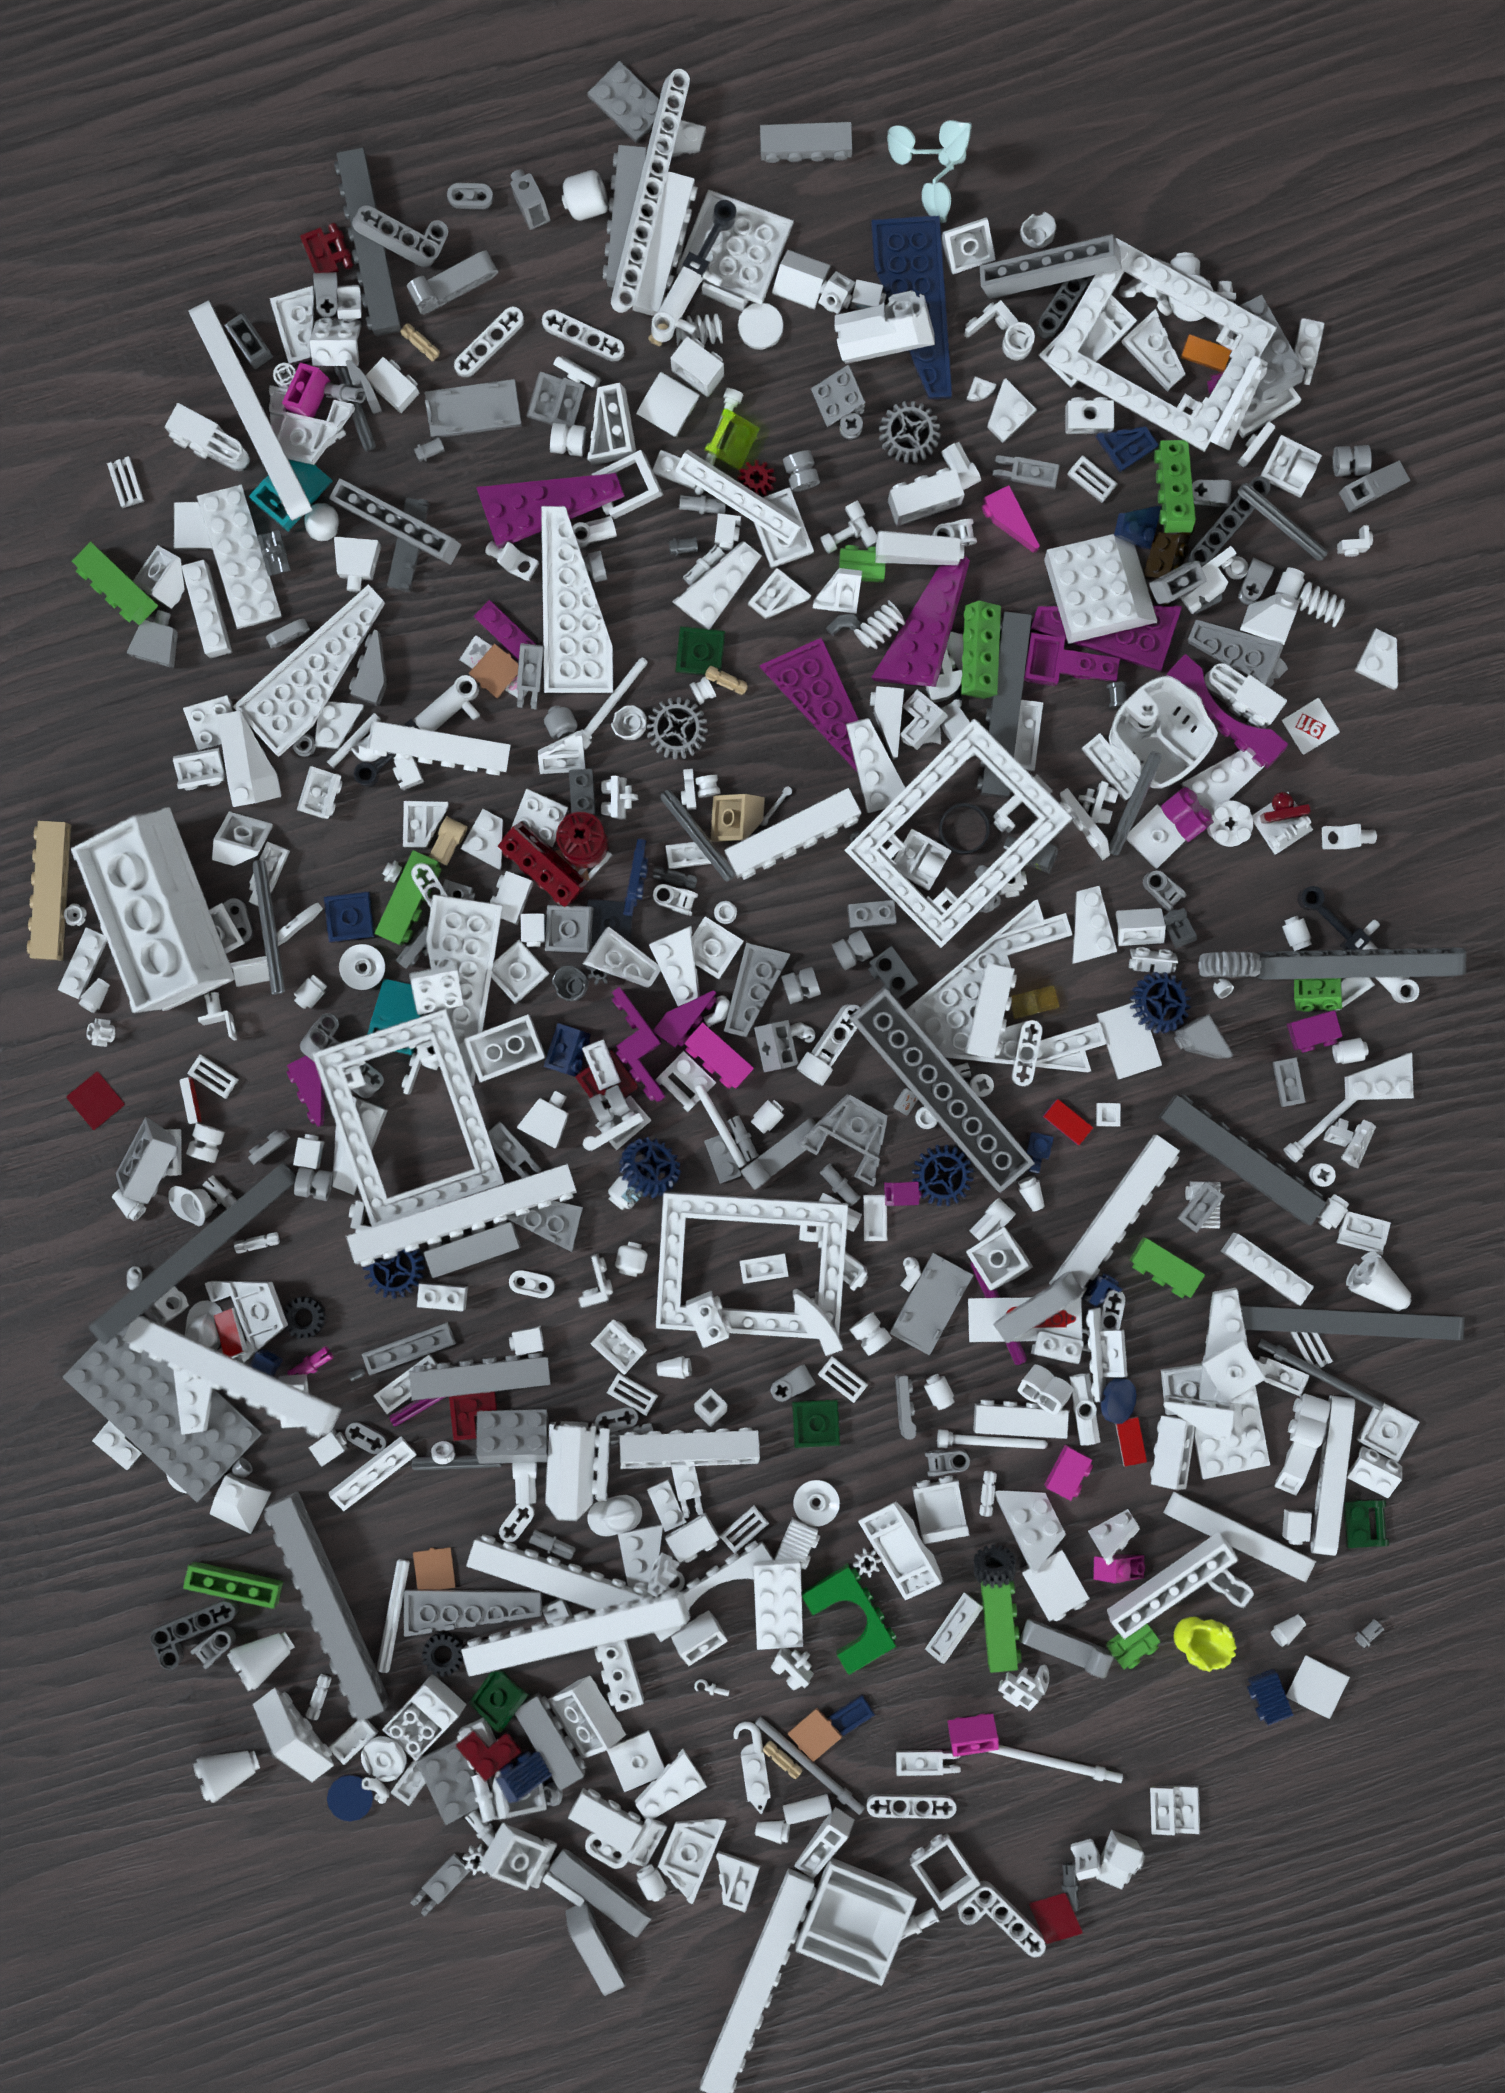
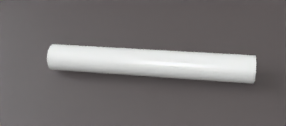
(354, 739)

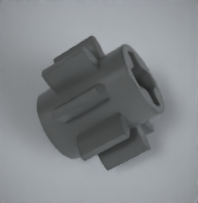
(598, 977)

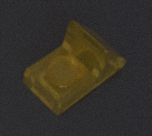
(1034, 1002)

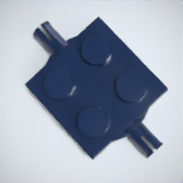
(636, 884)

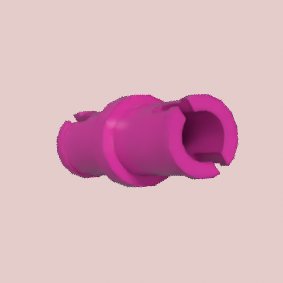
(311, 1363)

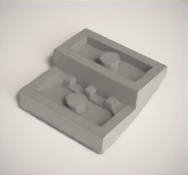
(360, 381)
(555, 400)

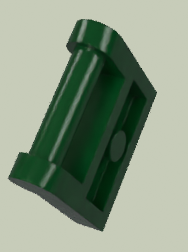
(1358, 1525)

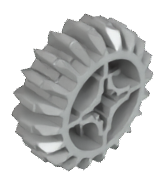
(918, 449)
(666, 711)
(1229, 964)

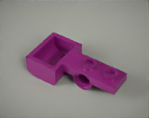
(1049, 659)

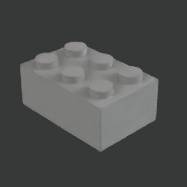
(512, 1436)

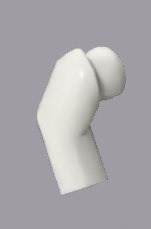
(913, 1273)
(376, 1785)

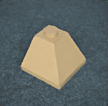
(735, 816)

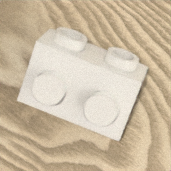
(199, 769)
(319, 793)
(619, 1346)
(1375, 1472)

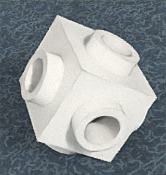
(836, 293)
(1013, 890)

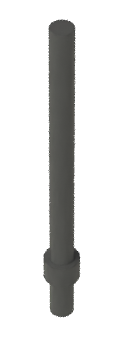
(1280, 1353)

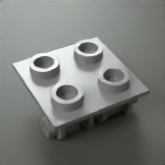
(838, 396)

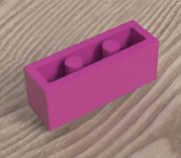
(718, 1056)

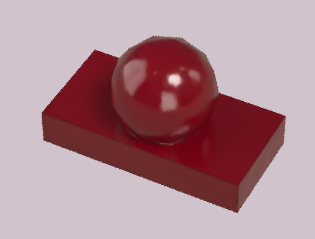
(1284, 809)

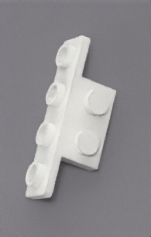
(1107, 1353)

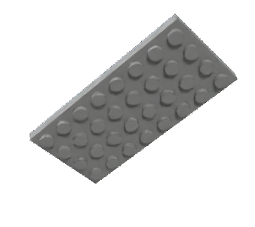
(143, 1404)

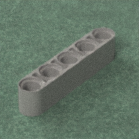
(600, 1892)

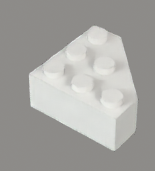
(292, 1735)

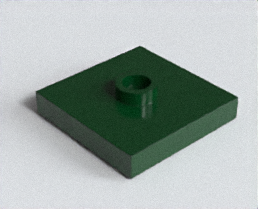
(699, 650)
(816, 1423)
(498, 1699)

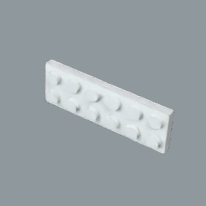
(239, 556)

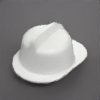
(191, 1204)
(201, 1324)
(614, 1516)

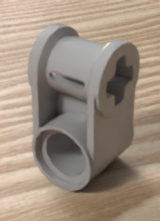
(326, 290)
(1214, 492)
(1255, 579)
(1164, 890)
(796, 1382)
(945, 1461)
(211, 1648)

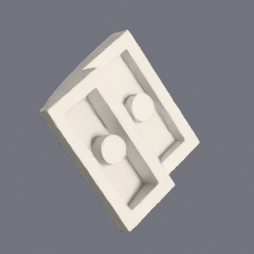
(668, 404)
(189, 527)
(1317, 1687)
(1175, 1809)

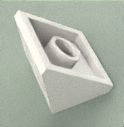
(968, 245)
(800, 279)

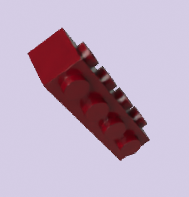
(542, 864)

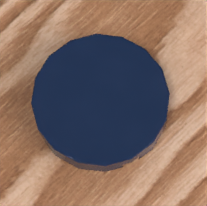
(1119, 1400)
(348, 1798)

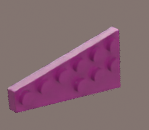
(516, 508)
(922, 642)
(1139, 645)
(817, 692)

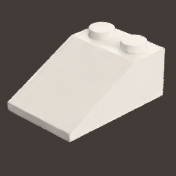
(505, 1048)

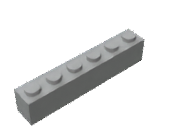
(625, 183)
(1050, 266)
(395, 521)
(479, 1377)

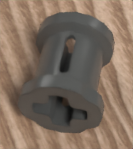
(1117, 694)

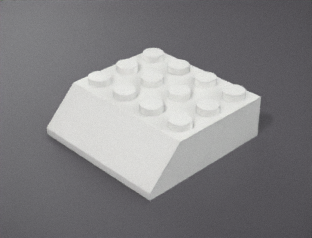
(1099, 587)
(855, 1921)

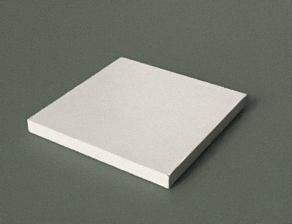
(746, 252)

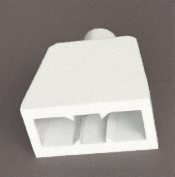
(356, 560)
(546, 1120)

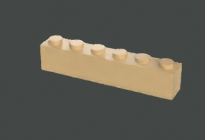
(50, 890)

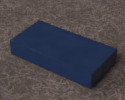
(851, 1715)

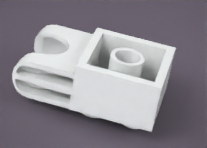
(205, 438)
(1244, 695)

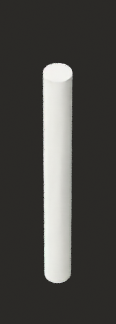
(720, 1125)

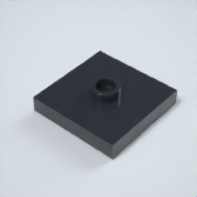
(610, 915)

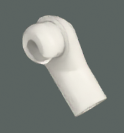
(720, 1013)
(803, 1032)
(134, 1277)

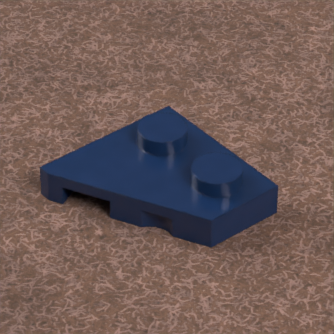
(1127, 446)
(1138, 526)

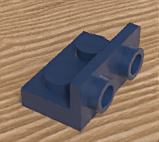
(566, 1050)
(1096, 1290)

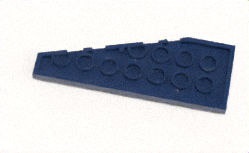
(910, 259)

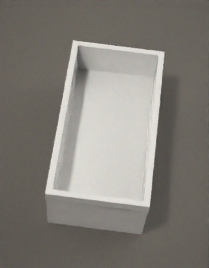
(153, 912)

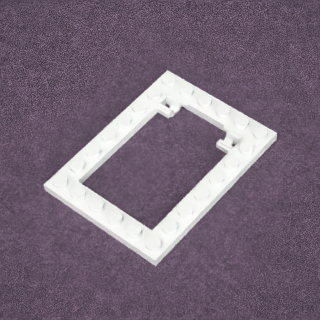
(1251, 341)
(877, 861)
(420, 1033)
(830, 1233)

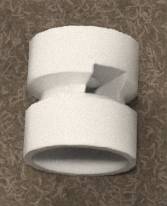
(1018, 341)
(567, 439)
(212, 1137)
(870, 1333)

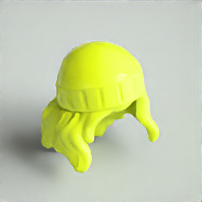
(1206, 1643)

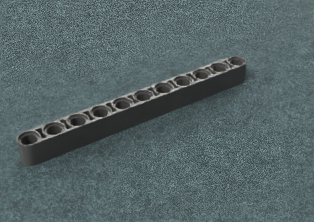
(193, 1253)
(1353, 1322)

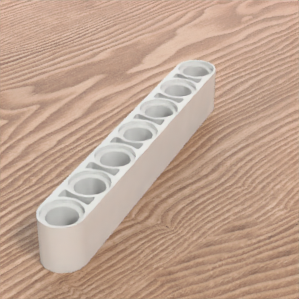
(1332, 1476)
(1240, 1536)

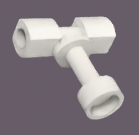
(857, 527)

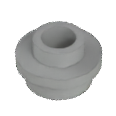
(305, 752)
(552, 1794)

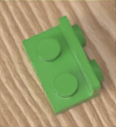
(1318, 994)

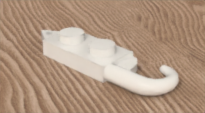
(754, 1767)

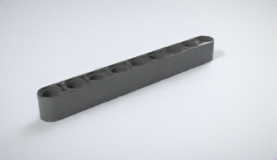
(1362, 963)

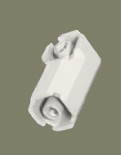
(885, 328)
(570, 1469)

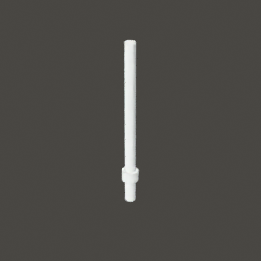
(1097, 1772)

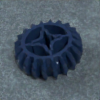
(1164, 986)
(654, 1161)
(959, 1166)
(387, 1287)

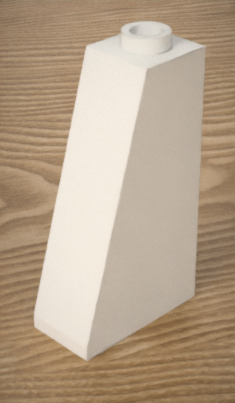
(917, 549)

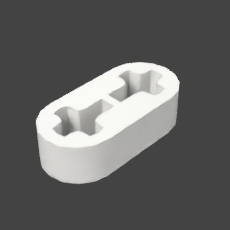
(521, 1525)

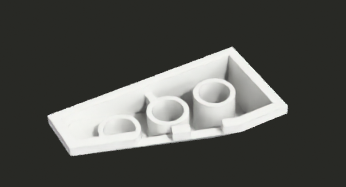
(247, 767)
(372, 1120)

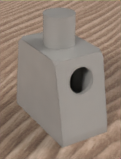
(529, 199)
(155, 641)

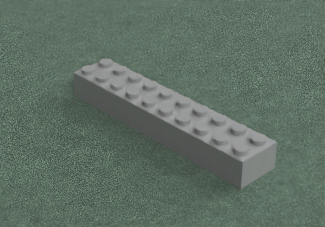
(941, 1090)
(327, 1606)

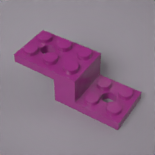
(637, 1045)

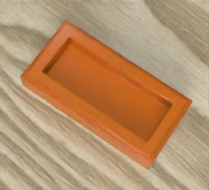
(1206, 353)

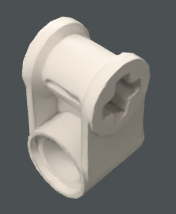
(959, 529)
(676, 899)

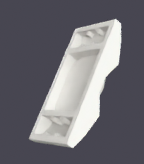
(1106, 332)
(901, 1550)

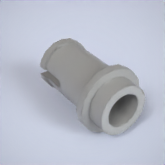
(429, 449)
(1369, 1633)

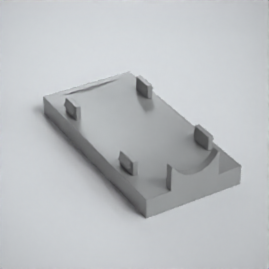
(473, 408)
(931, 1304)

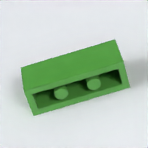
(1166, 1268)

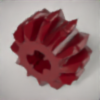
(764, 475)

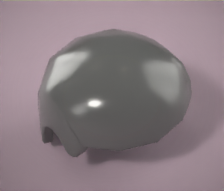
(570, 983)

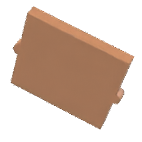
(495, 671)
(434, 1569)
(815, 1734)

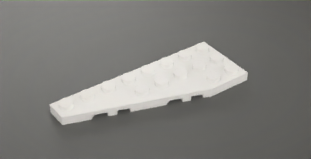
(574, 631)
(297, 690)
(465, 935)
(1247, 1443)

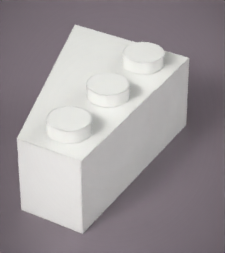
(612, 427)

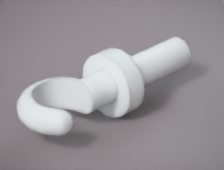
(712, 1689)

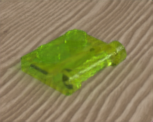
(738, 442)

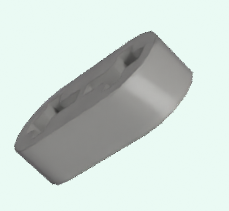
(287, 633)
(615, 1413)
(363, 1442)

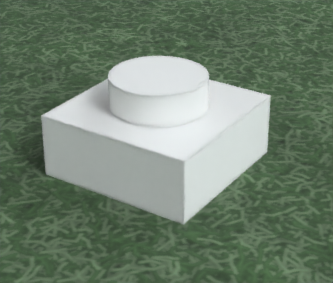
(1107, 1114)

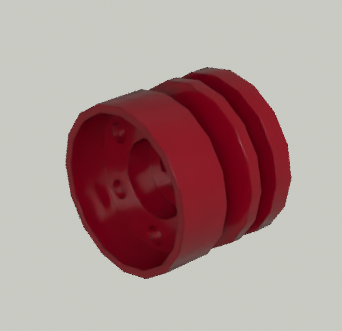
(584, 852)

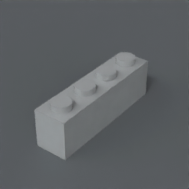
(806, 141)
(472, 1249)
(550, 1741)

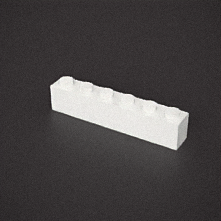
(665, 240)
(438, 746)
(689, 1449)
(1171, 1585)

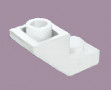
(1296, 1468)

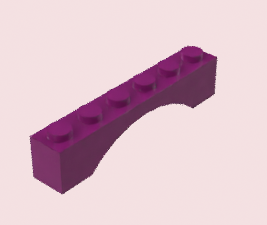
(1260, 743)

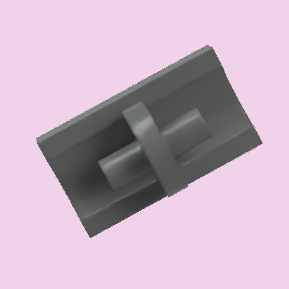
(274, 553)

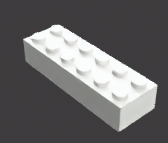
(792, 834)

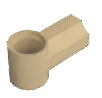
(450, 835)

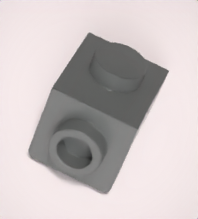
(1179, 927)

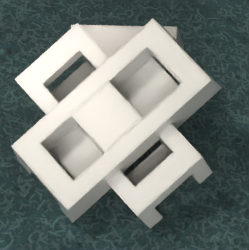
(663, 1574)
(1025, 1695)

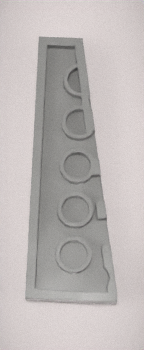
(451, 1609)

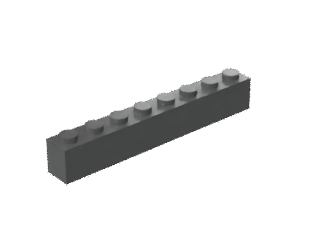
(370, 255)
(1005, 706)
(1243, 1160)

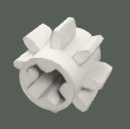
(100, 1032)
(868, 1570)
(471, 1859)

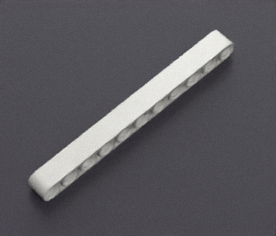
(654, 180)
(250, 410)

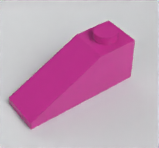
(1008, 516)

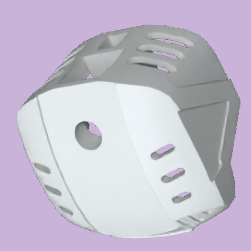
(1167, 735)

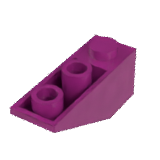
(678, 1021)
(310, 1086)

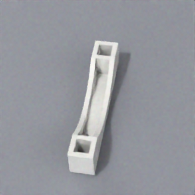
(735, 1568)

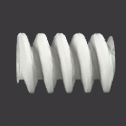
(703, 329)
(1321, 603)
(880, 625)

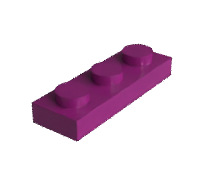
(502, 628)

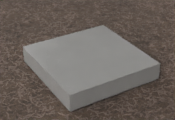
(569, 929)

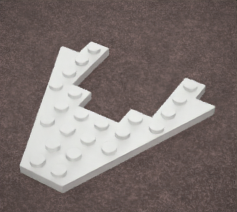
(949, 1006)

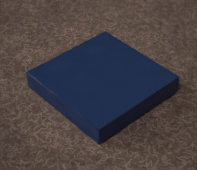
(349, 917)

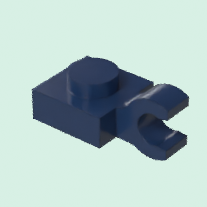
(1038, 1147)

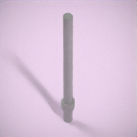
(843, 1795)

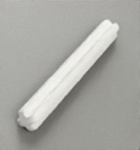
(393, 1616)

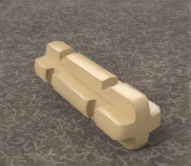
(420, 342)
(726, 680)
(782, 1760)

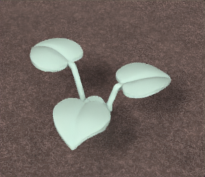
(954, 139)

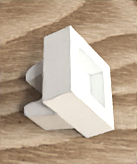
(1339, 1134)

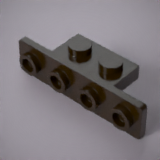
(1167, 554)

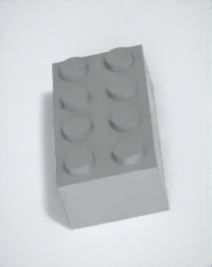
(1283, 365)

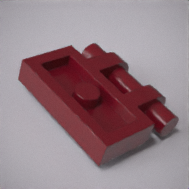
(319, 252)

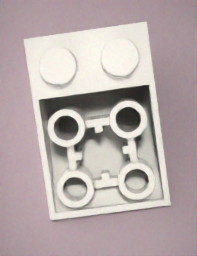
(424, 1717)

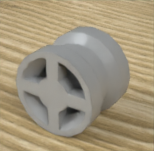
(848, 429)

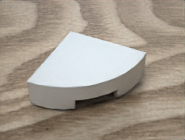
(980, 389)

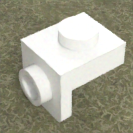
(349, 302)
(1355, 546)
(357, 1213)
(854, 1272)
(1086, 1859)

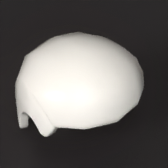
(1038, 230)
(322, 522)
(629, 722)
(363, 753)

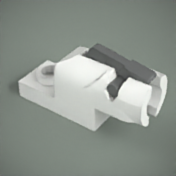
(1210, 591)

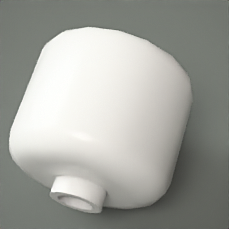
(585, 195)

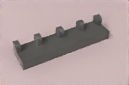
(406, 554)

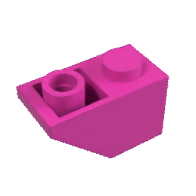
(1122, 1569)

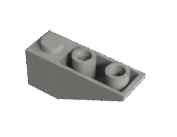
(1373, 486)
(371, 678)

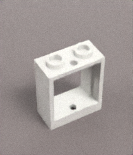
(654, 490)
(955, 1891)

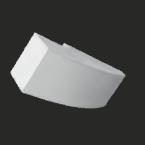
(817, 1323)

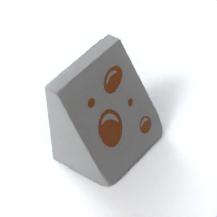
(905, 1102)

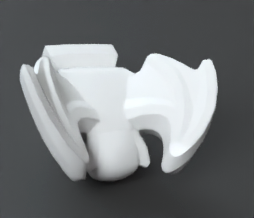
(1137, 285)

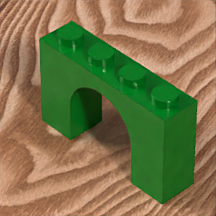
(845, 1586)

